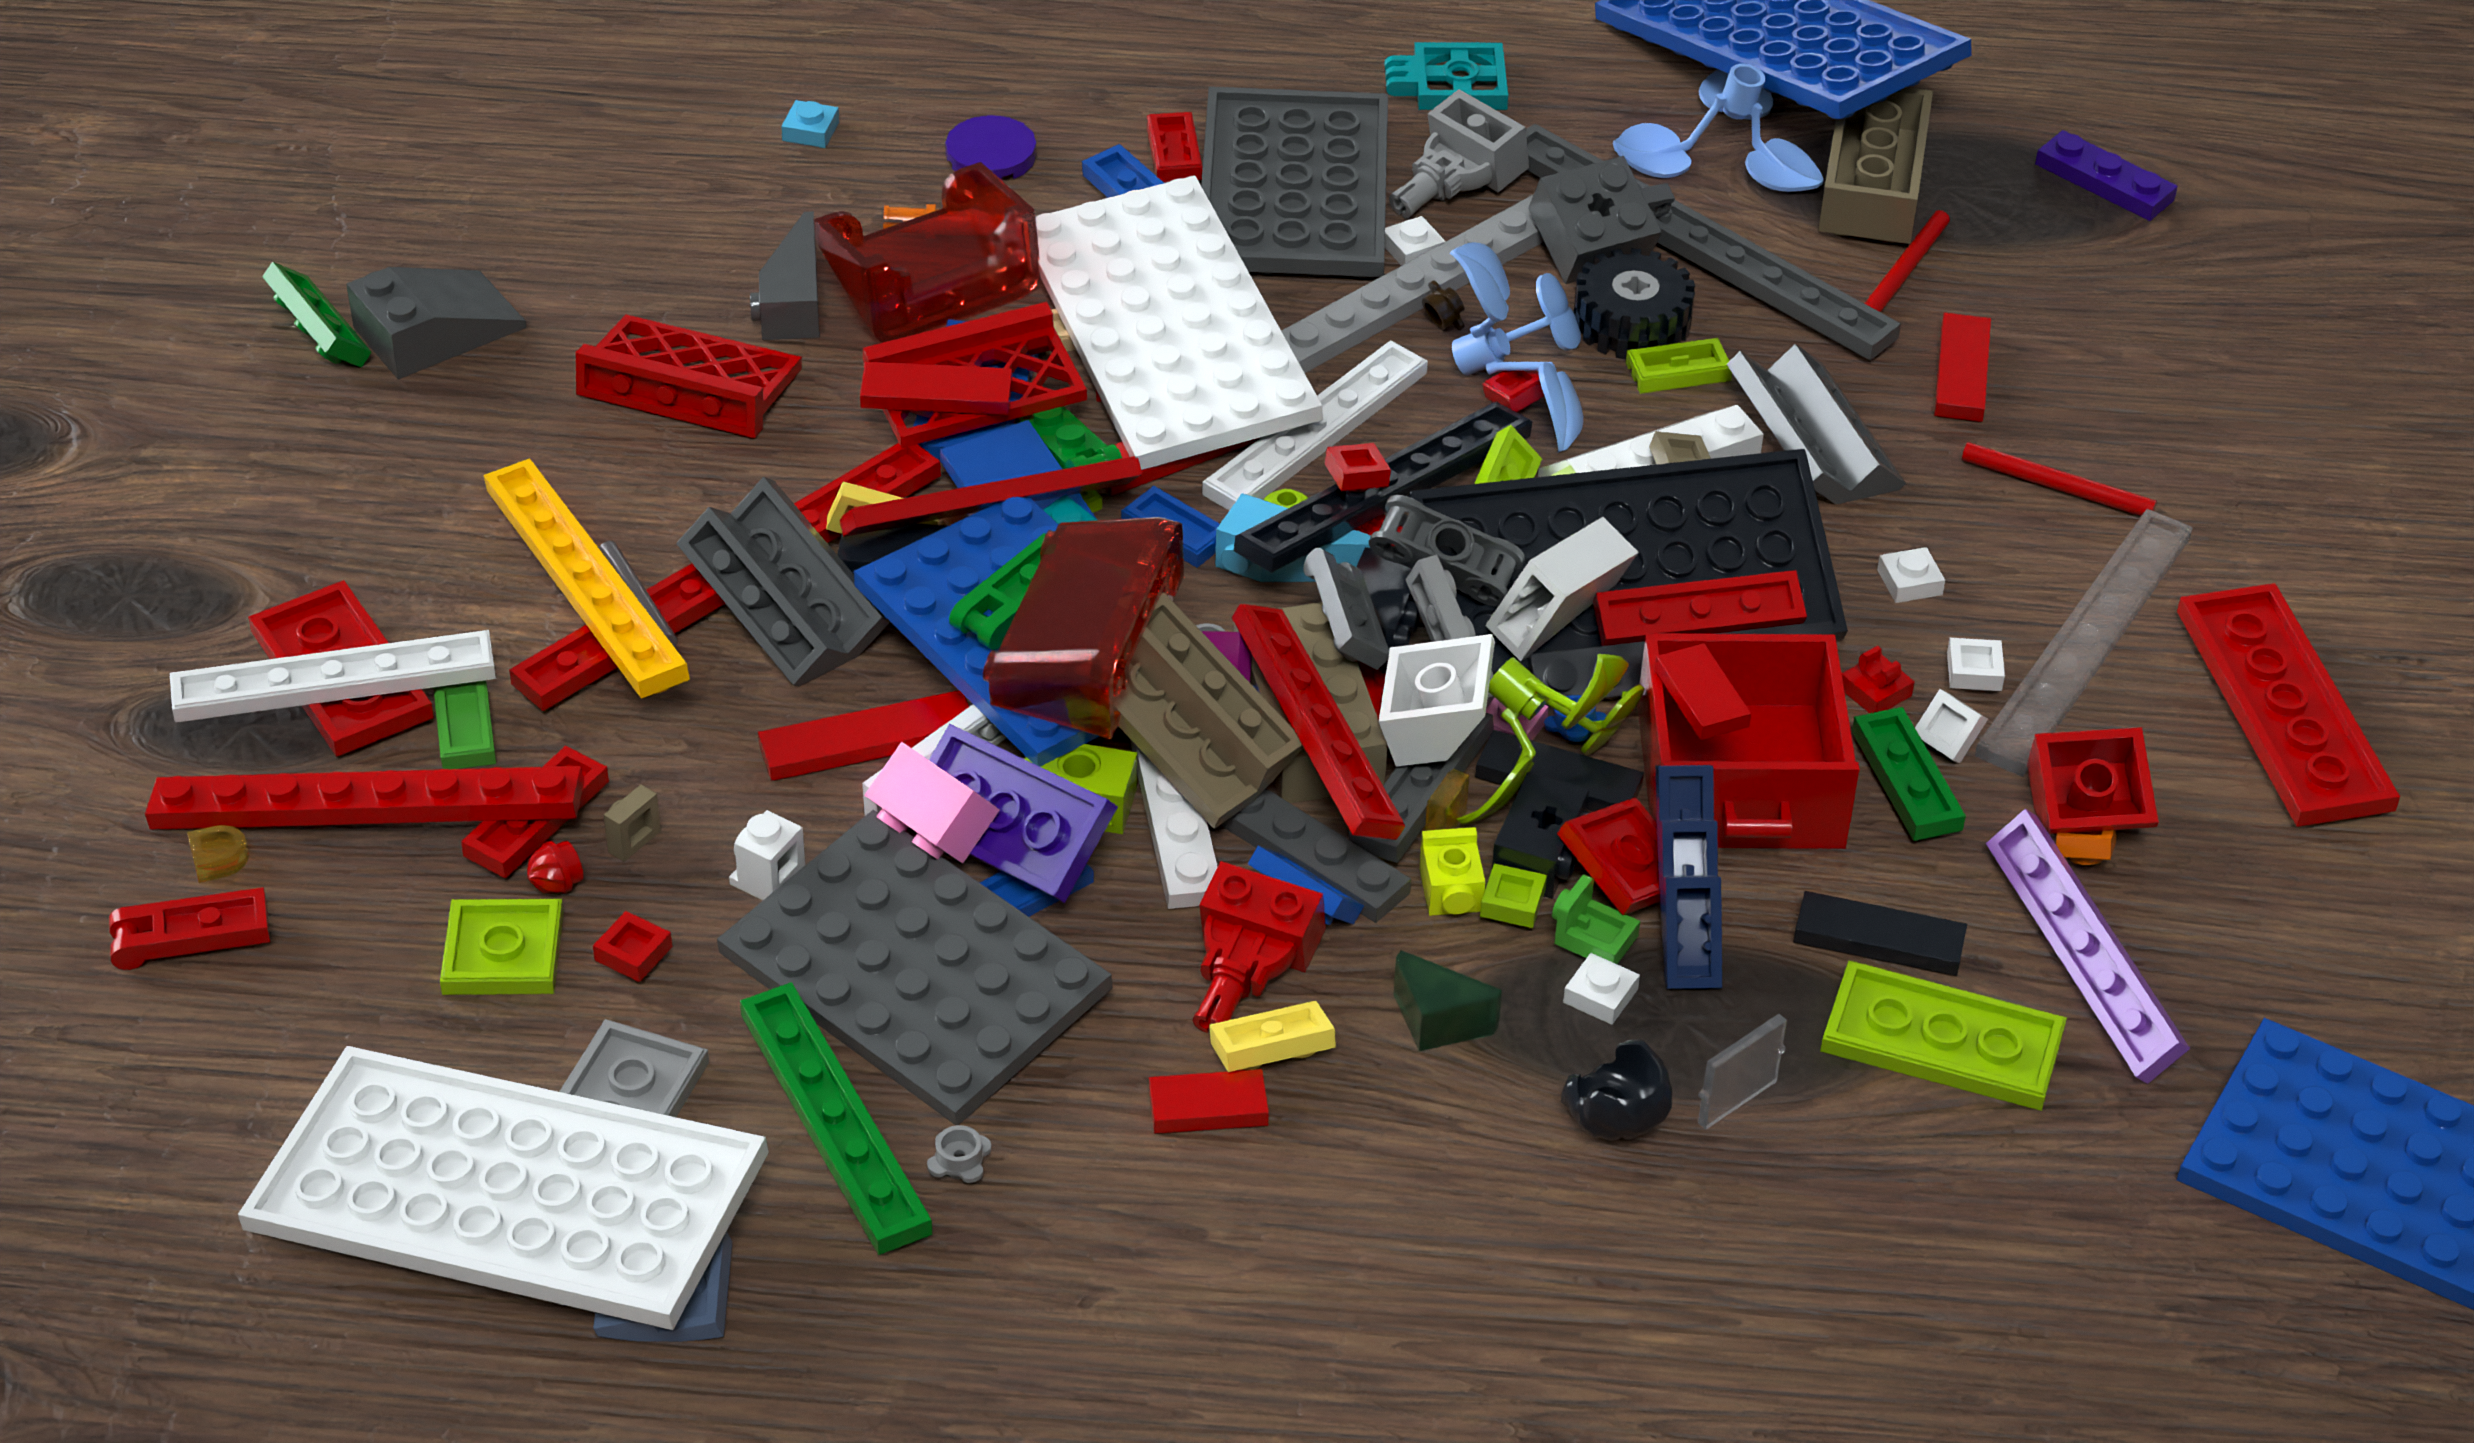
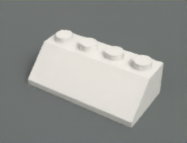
(1724, 433)

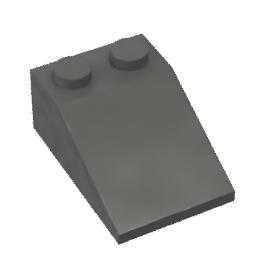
(428, 315)

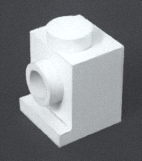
(762, 849)

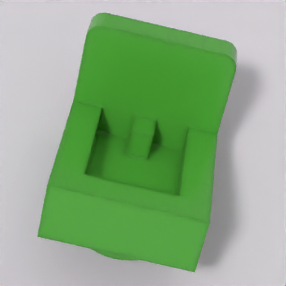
(1591, 926)

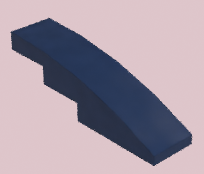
(1689, 876)

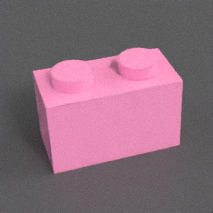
(932, 803)

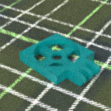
(1409, 73)

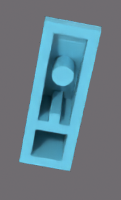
(1251, 511)

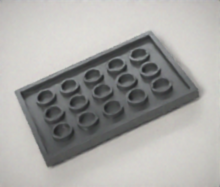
(1299, 178)
(916, 966)

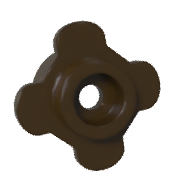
(1443, 307)

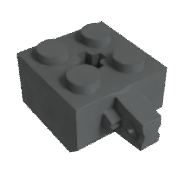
(1597, 212)

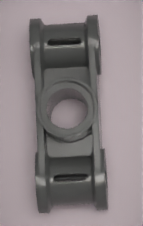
(1475, 550)

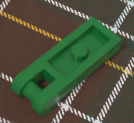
(1070, 439)
(1000, 594)

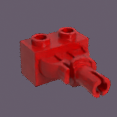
(1252, 934)

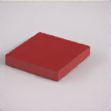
(1618, 852)

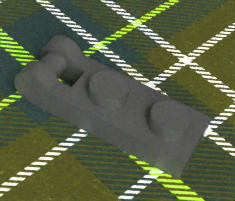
(1348, 608)

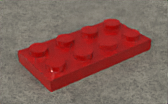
(331, 622)

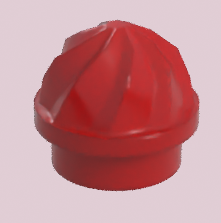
(555, 867)

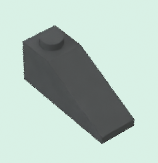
(789, 287)

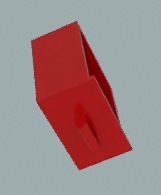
(1795, 766)

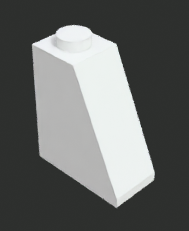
(1560, 586)

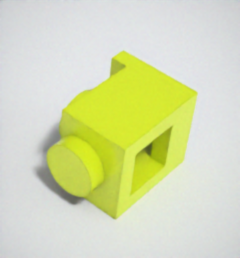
(1451, 871)

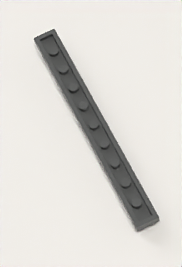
(1741, 261)

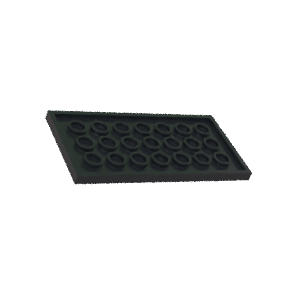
(1680, 516)

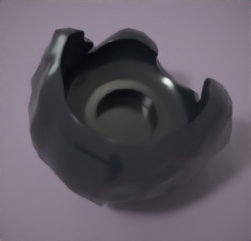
(1621, 1096)

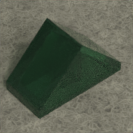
(1443, 1004)

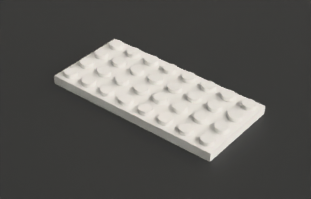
(1170, 323)
(507, 1186)

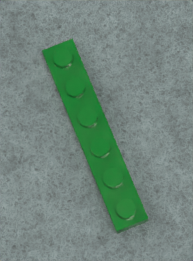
(836, 1119)

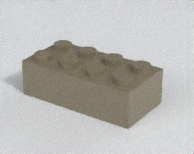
(1877, 168)
(1344, 680)

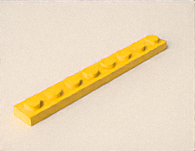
(587, 579)

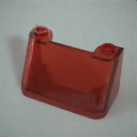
(939, 264)
(1085, 620)

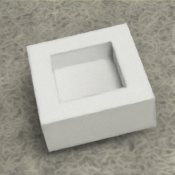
(1411, 239)
(1911, 575)
(1975, 664)
(1950, 726)
(1601, 988)

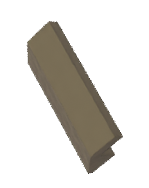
(1201, 718)

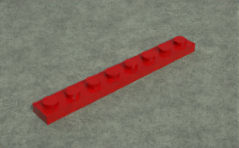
(365, 797)

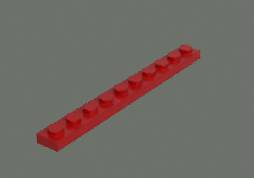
(687, 594)

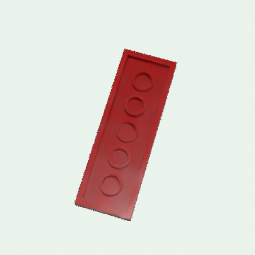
(2287, 705)

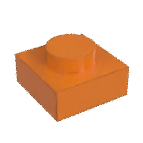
(2087, 847)

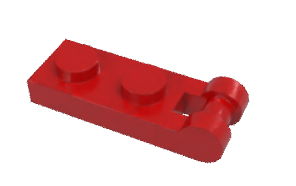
(188, 926)

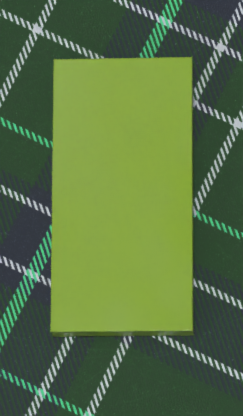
(1944, 1035)

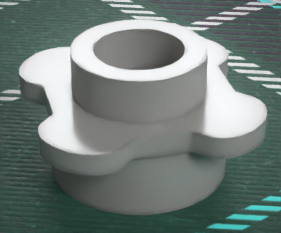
(959, 1154)

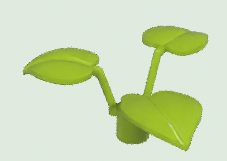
(1526, 695)

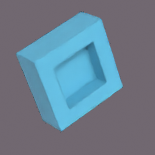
(810, 123)

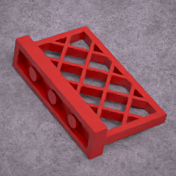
(982, 343)
(692, 393)

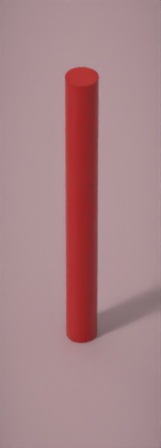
(1908, 260)
(2057, 479)

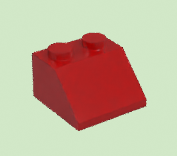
(2092, 781)

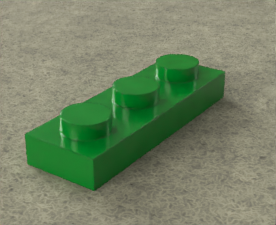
(316, 316)
(1908, 773)

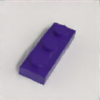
(2106, 175)

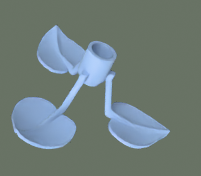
(1739, 95)
(1488, 346)

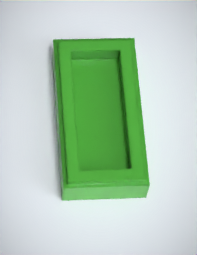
(464, 725)

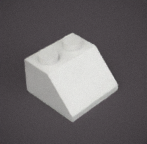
(1434, 697)

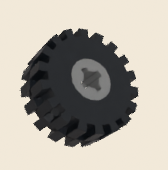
(1633, 302)

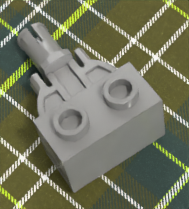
(1465, 150)

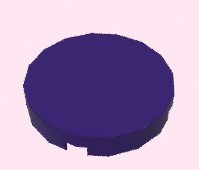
(996, 141)

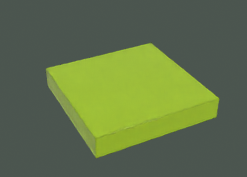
(502, 946)

